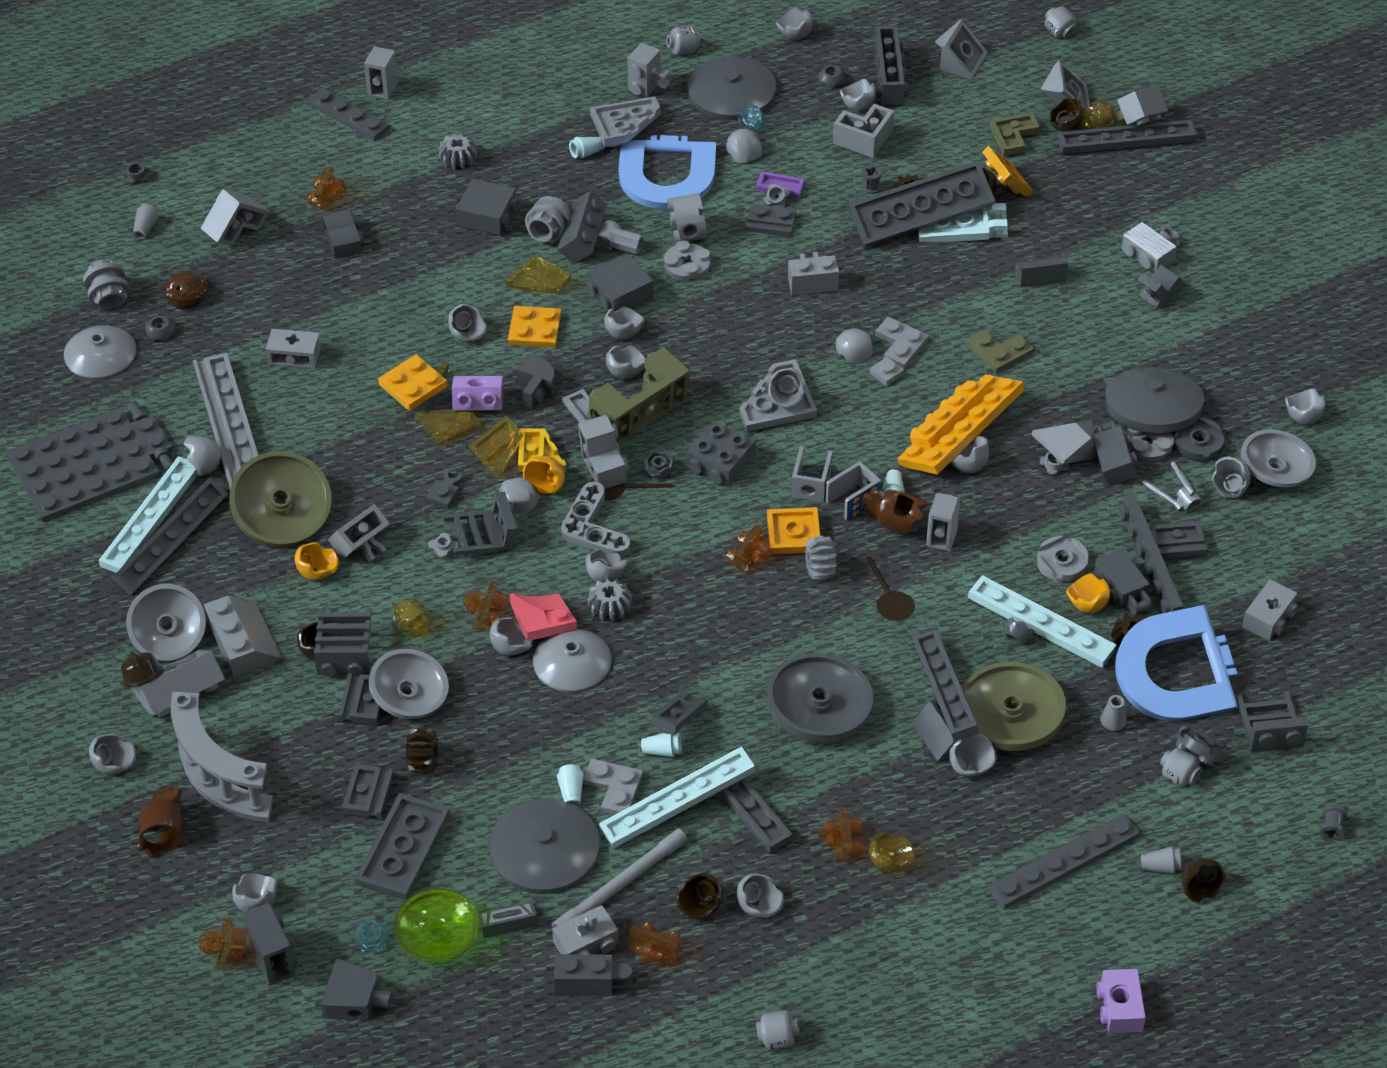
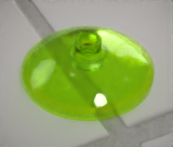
(431, 913)

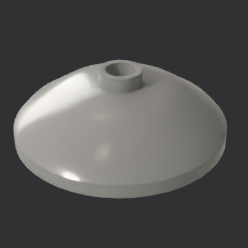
(100, 352)
(1278, 458)
(160, 605)
(573, 669)
(412, 673)

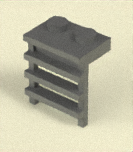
(498, 524)
(344, 653)
(1272, 730)

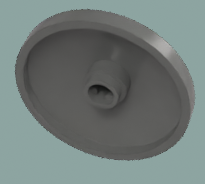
(728, 83)
(1154, 399)
(819, 697)
(544, 846)

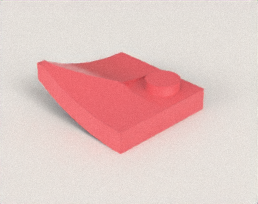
(542, 615)

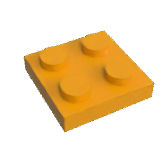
(1007, 172)
(534, 326)
(412, 382)
(791, 529)

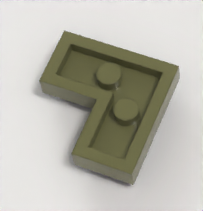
(1011, 129)
(999, 355)

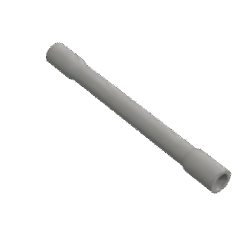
(664, 848)

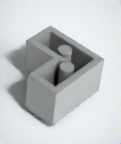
(864, 133)
(231, 214)
(602, 452)

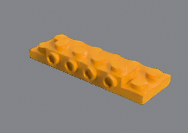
(958, 422)

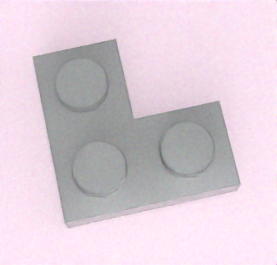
(904, 339)
(619, 782)

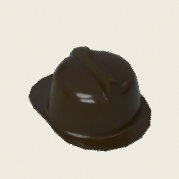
(140, 669)

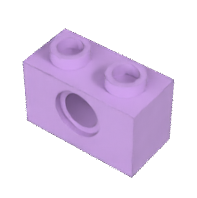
(477, 392)
(1124, 987)

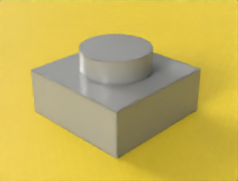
(886, 371)

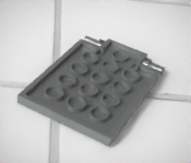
(90, 461)

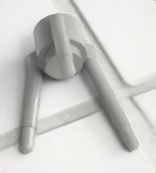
(1187, 496)

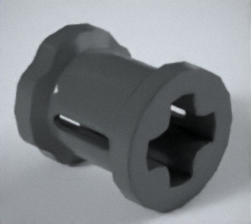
(871, 178)
(1333, 822)

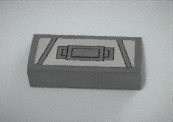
(508, 919)

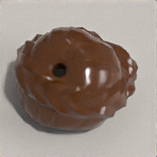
(191, 292)

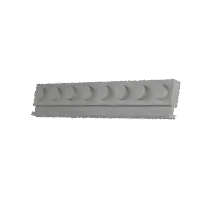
(225, 413)

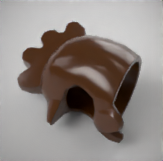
(894, 509)
(161, 812)

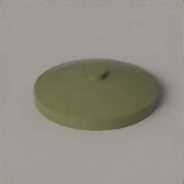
(280, 499)
(1015, 705)

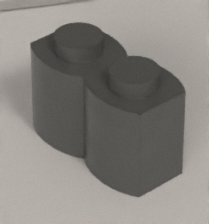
(342, 233)

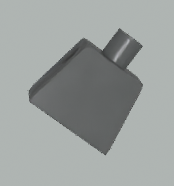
(353, 993)

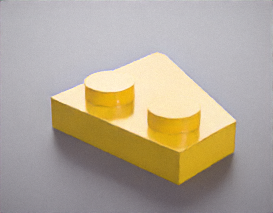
(535, 444)

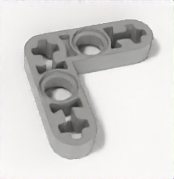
(586, 529)

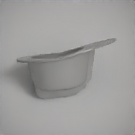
(521, 495)

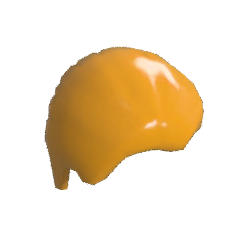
(544, 474)
(312, 556)
(1089, 594)

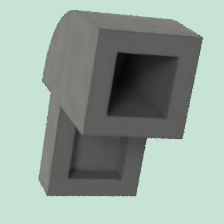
(1160, 287)
(538, 379)

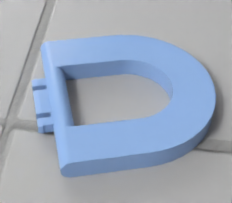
(655, 196)
(1183, 704)

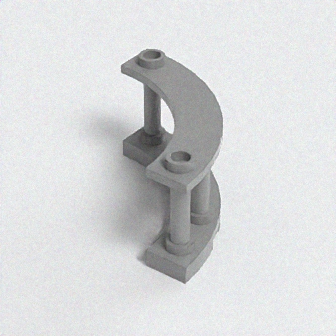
(214, 769)

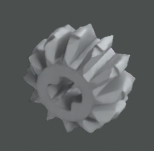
(458, 151)
(820, 557)
(609, 599)

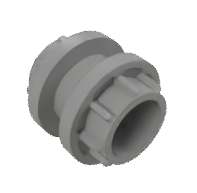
(547, 219)
(106, 284)

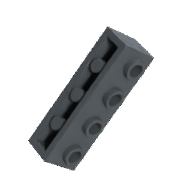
(890, 65)

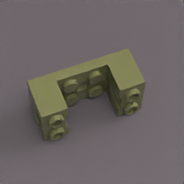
(662, 391)

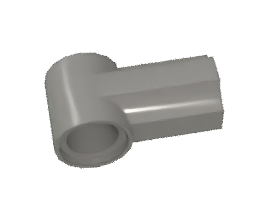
(612, 236)

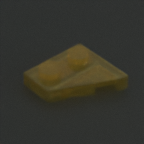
(539, 276)
(447, 424)
(497, 446)

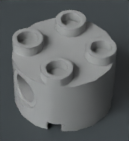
(687, 217)

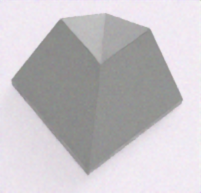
(960, 51)
(1065, 84)
(1069, 441)

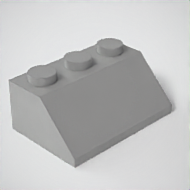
(241, 634)
(189, 674)

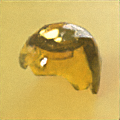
(890, 853)

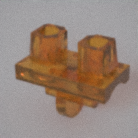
(327, 189)
(751, 550)
(491, 598)
(838, 835)
(227, 943)
(653, 945)

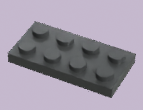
(402, 846)

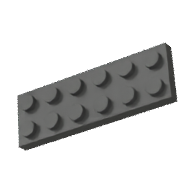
(921, 203)

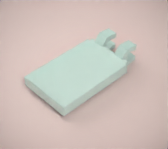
(976, 225)

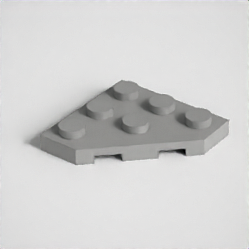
(624, 120)
(762, 413)

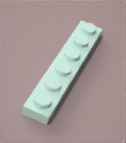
(149, 514)
(1043, 621)
(677, 797)

